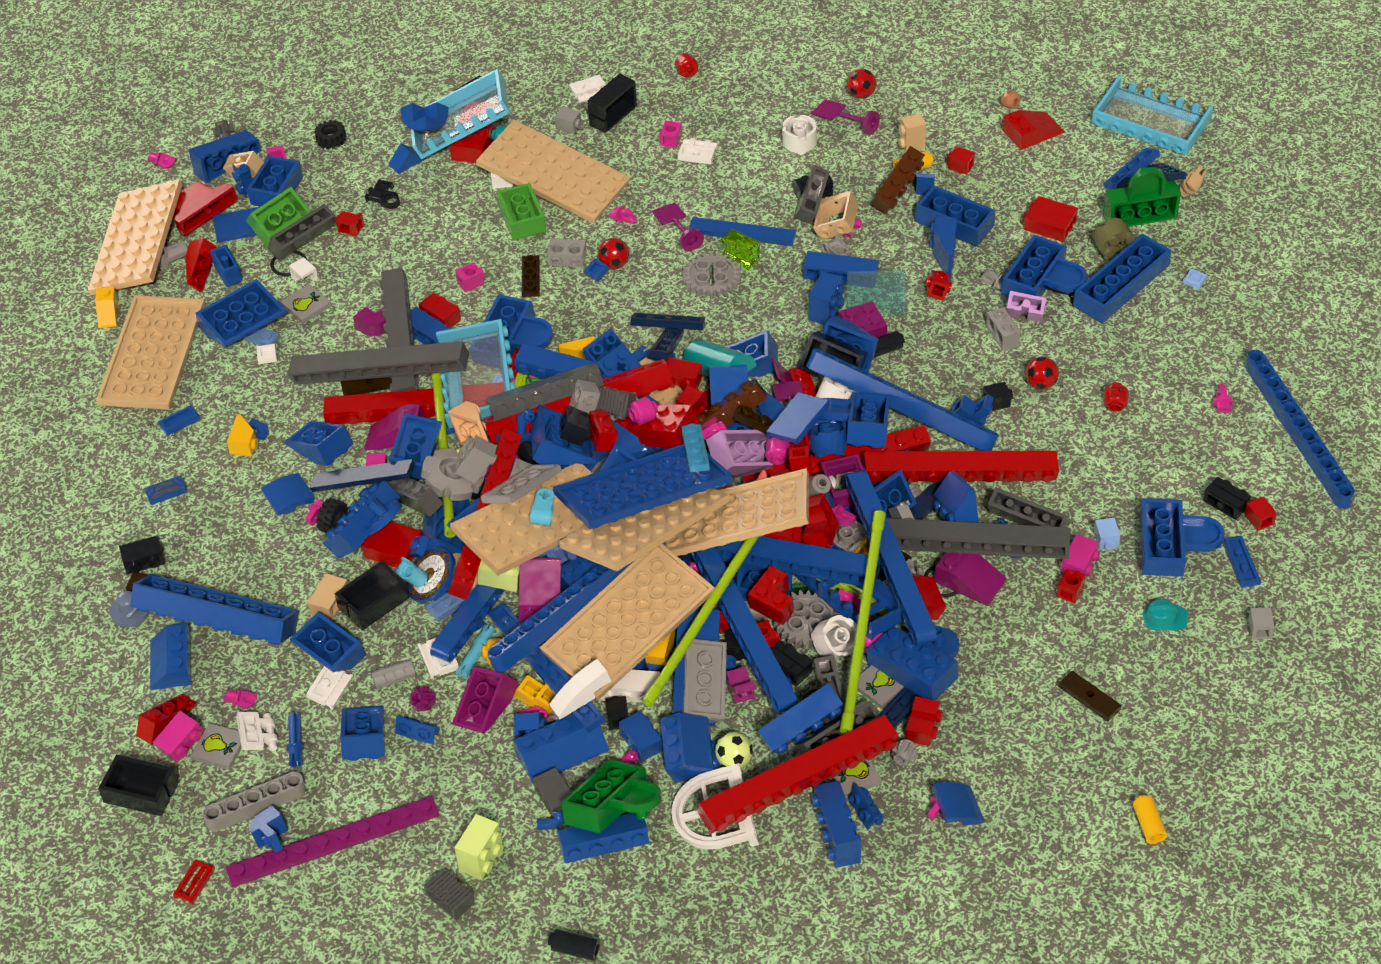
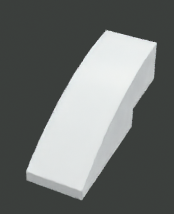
(580, 689)

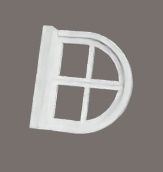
(747, 827)

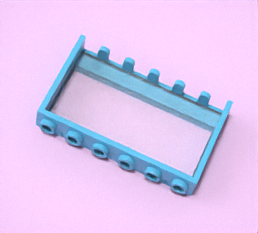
(468, 111)
(1151, 118)
(486, 368)

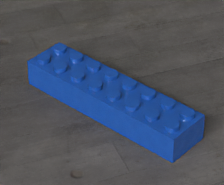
(214, 609)

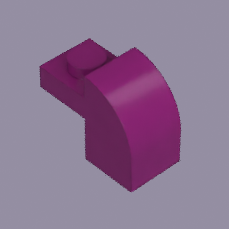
(370, 322)
(739, 685)

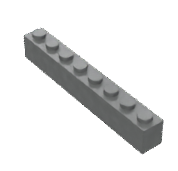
(398, 320)

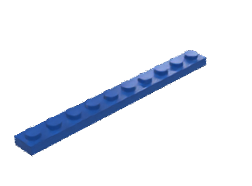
(547, 670)

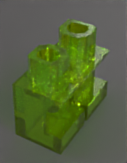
(741, 248)

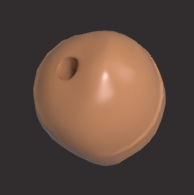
(1010, 99)

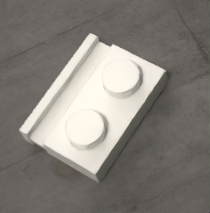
(435, 665)
(329, 687)

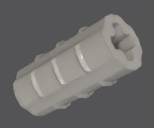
(393, 674)

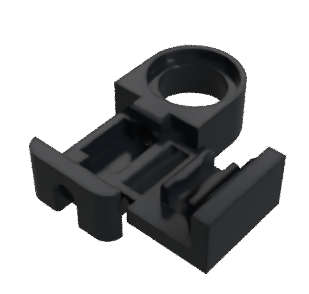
(382, 195)

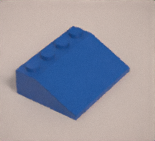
(239, 314)
(550, 448)

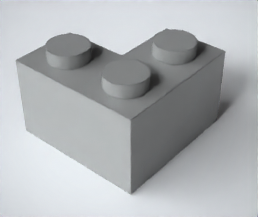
(475, 458)

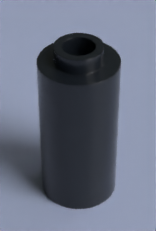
(889, 343)
(574, 944)

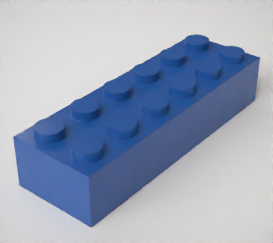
(1122, 278)

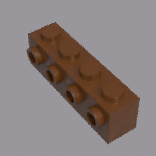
(898, 179)
(749, 395)

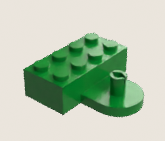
(1145, 201)
(608, 794)

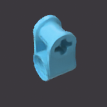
(543, 508)
(411, 573)

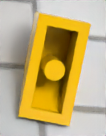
(106, 307)
(242, 438)

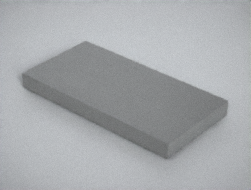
(521, 483)
(705, 679)

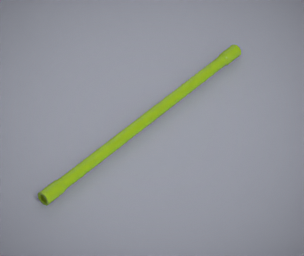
(442, 444)
(656, 689)
(848, 715)

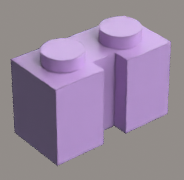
(1026, 304)

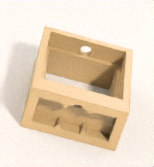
(846, 203)

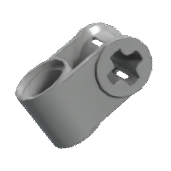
(835, 246)

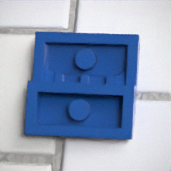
(287, 493)
(957, 803)

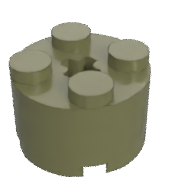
(1113, 237)

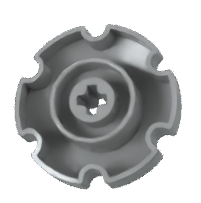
(441, 476)

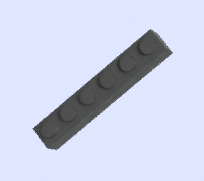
(541, 391)

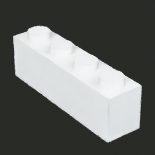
(633, 685)

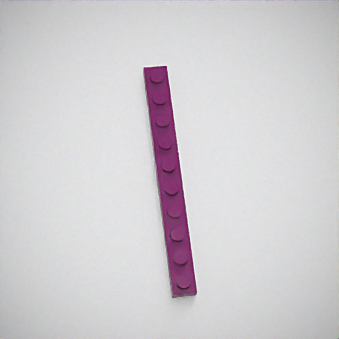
(332, 841)

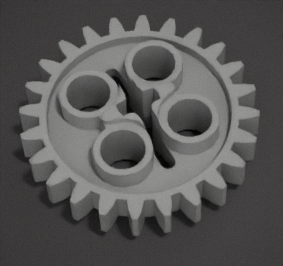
(725, 275)
(804, 619)

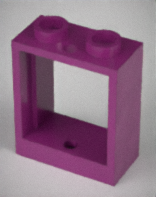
(832, 468)

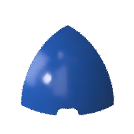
(424, 118)

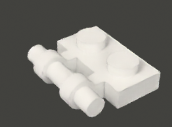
(586, 88)
(697, 151)
(251, 734)

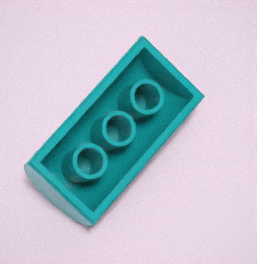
(715, 355)

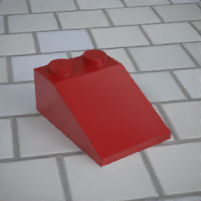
(1030, 127)

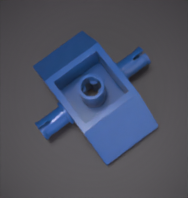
(613, 355)

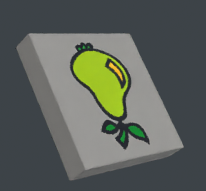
(306, 303)
(878, 686)
(218, 747)
(863, 774)

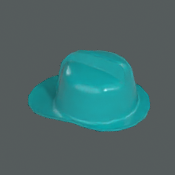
(1165, 616)

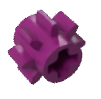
(423, 698)

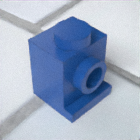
(528, 723)

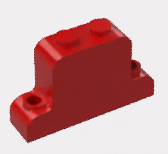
(201, 203)

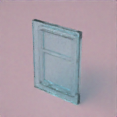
(884, 288)

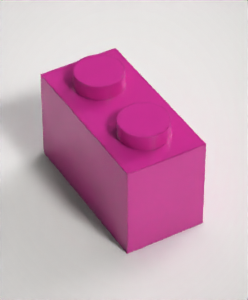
(1081, 556)
(178, 736)

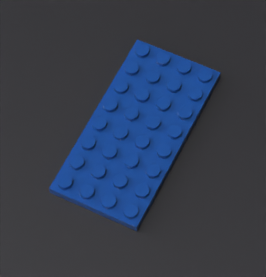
(637, 486)

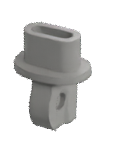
(991, 278)

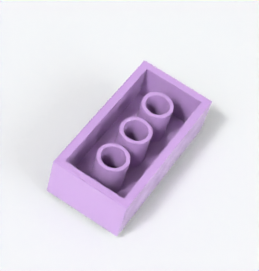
(739, 450)

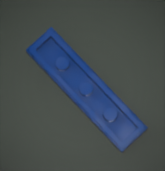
(1124, 175)

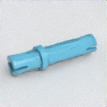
(475, 651)

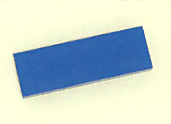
(1241, 562)

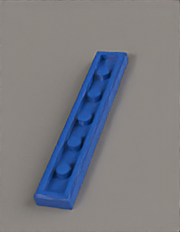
(760, 233)

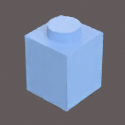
(1107, 534)

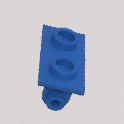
(240, 176)
(416, 730)
(862, 802)

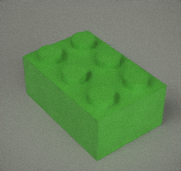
(521, 211)
(277, 214)

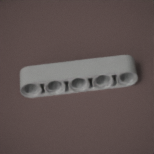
(253, 801)

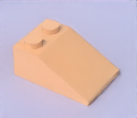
(468, 422)

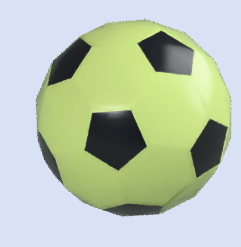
(733, 749)

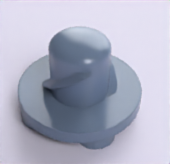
(124, 614)

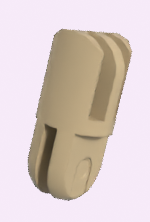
(1193, 181)

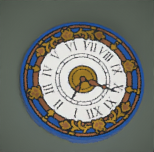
(439, 566)

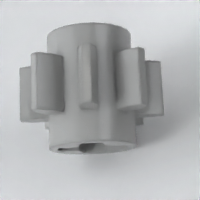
(905, 752)

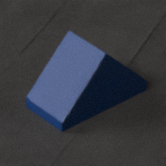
(404, 158)
(924, 183)

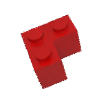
(822, 523)
(769, 596)

